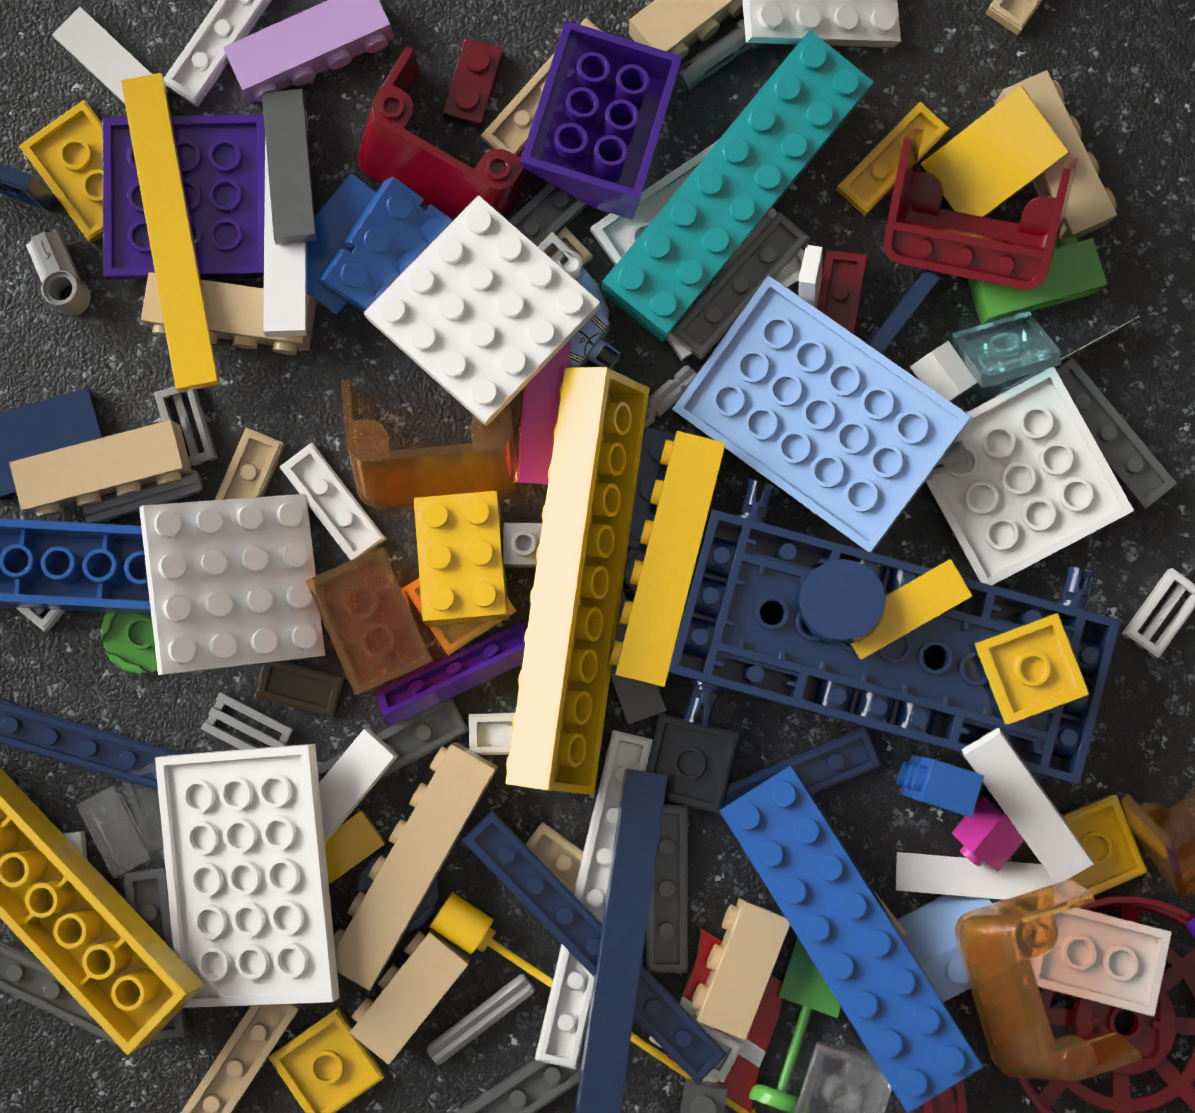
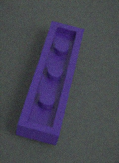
(452, 675)

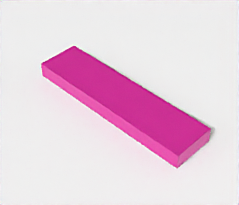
(539, 419)

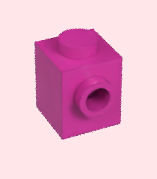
(988, 835)

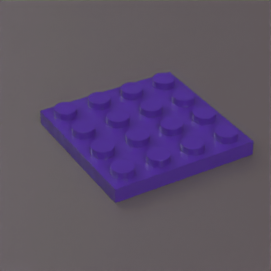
(223, 192)

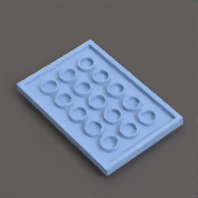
(821, 414)

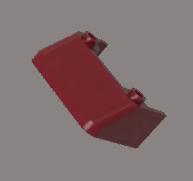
(428, 171)
(969, 244)

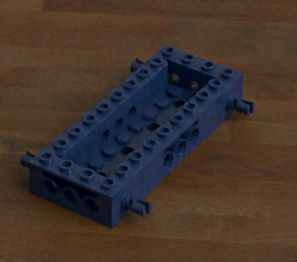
(891, 690)

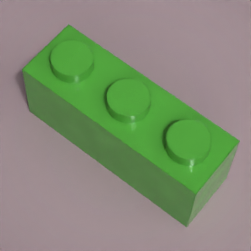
(1072, 275)

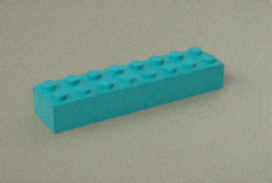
(736, 186)

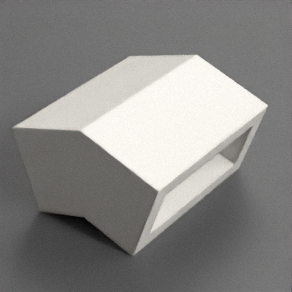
(944, 372)

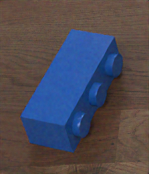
(940, 784)

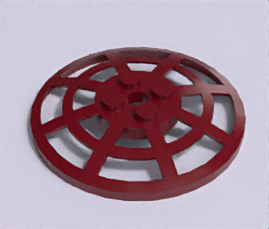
(1149, 1034)

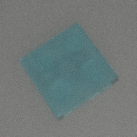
(1006, 349)

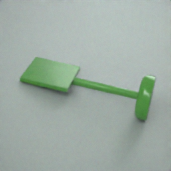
(805, 987)

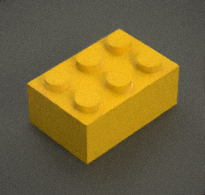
(461, 558)

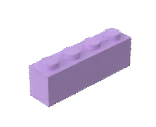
(308, 45)

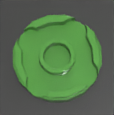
(126, 651)

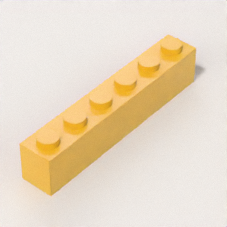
(669, 558)

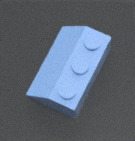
(934, 942)

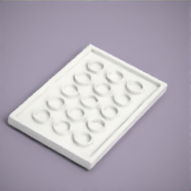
(248, 875)

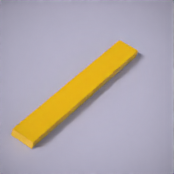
(170, 233)

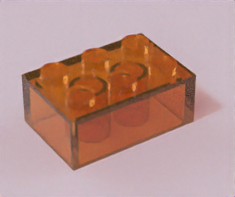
(371, 621)

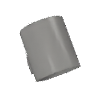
(58, 272)

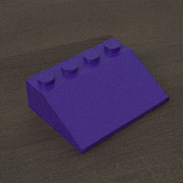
(600, 117)

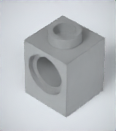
(521, 544)

